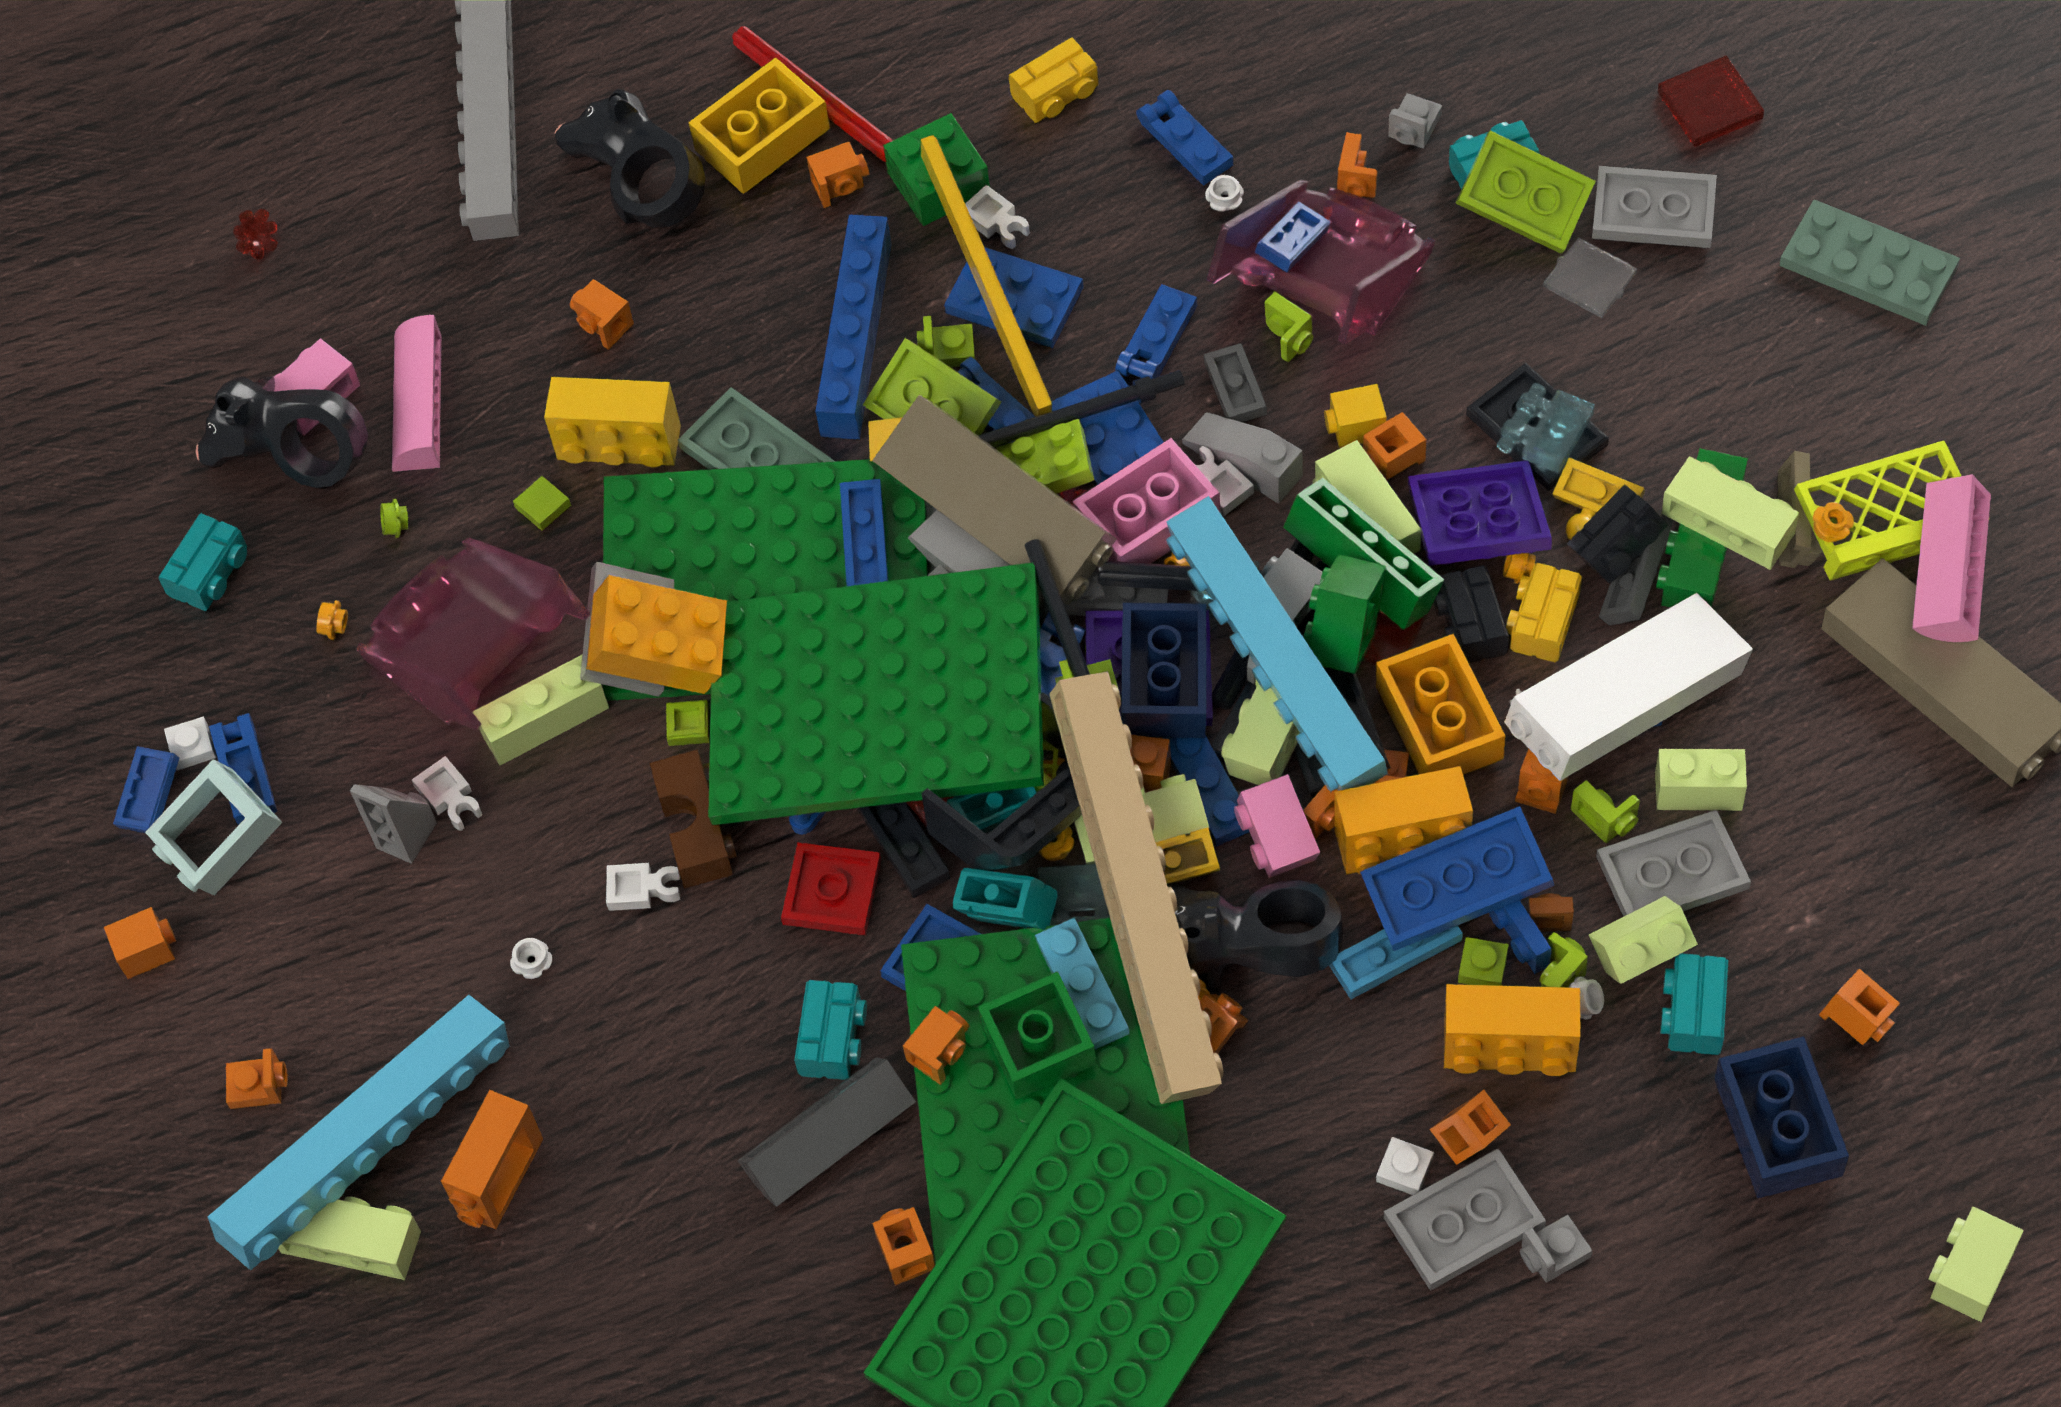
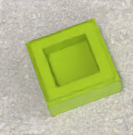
(542, 503)
(687, 722)

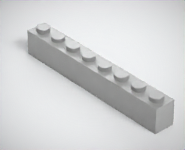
(487, 119)

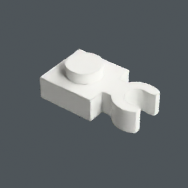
(996, 214)
(1227, 479)
(445, 790)
(634, 885)

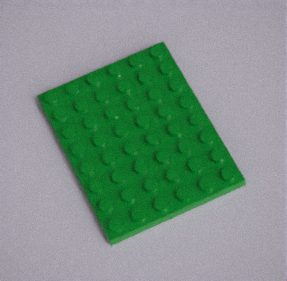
(749, 531)
(877, 695)
(973, 1115)
(1079, 1272)

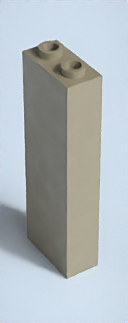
(992, 496)
(1955, 684)

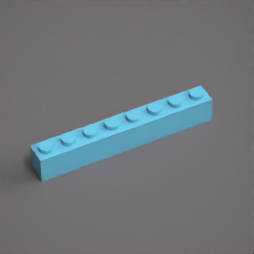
(1276, 647)
(359, 1132)

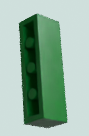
(1334, 525)
(1695, 558)

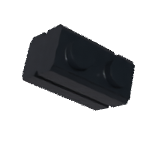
(1617, 534)
(1472, 613)

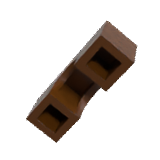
(701, 848)

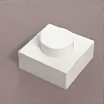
(190, 742)
(1404, 1166)

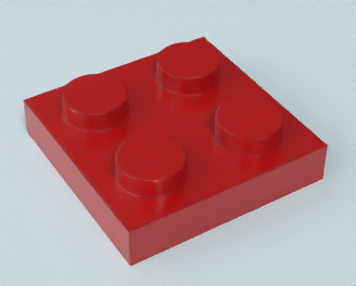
(831, 888)

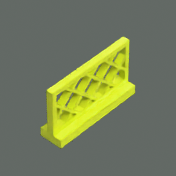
(1892, 543)

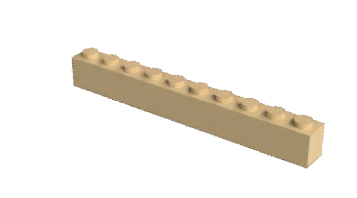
(1135, 888)

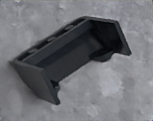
(1024, 830)

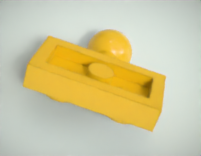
(1588, 490)

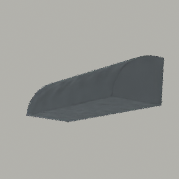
(827, 1131)

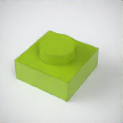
(1483, 962)

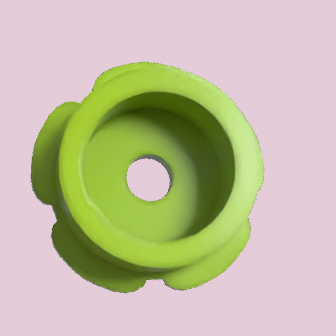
(393, 518)

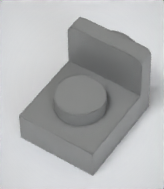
(1414, 120)
(1554, 1249)

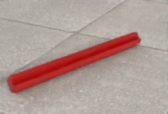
(837, 110)

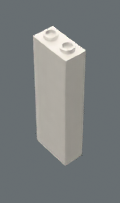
(1627, 686)

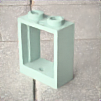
(236, 848)

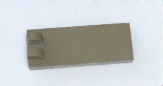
(1801, 548)

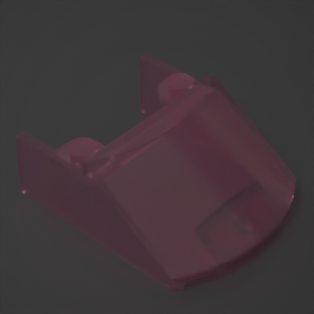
(1348, 274)
(464, 625)

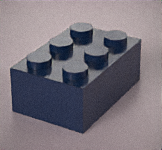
(1164, 669)
(1781, 1117)

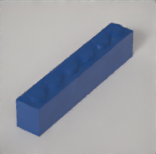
(853, 327)

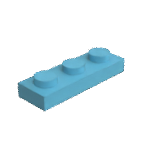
(1070, 955)

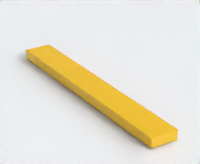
(985, 277)

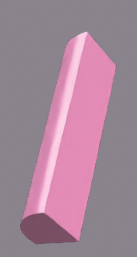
(416, 395)
(1952, 559)

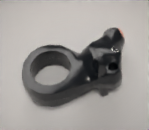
(626, 139)
(257, 420)
(1240, 934)

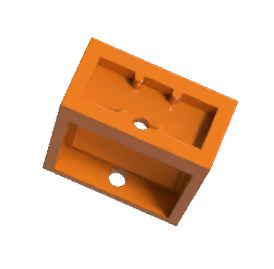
(492, 1160)

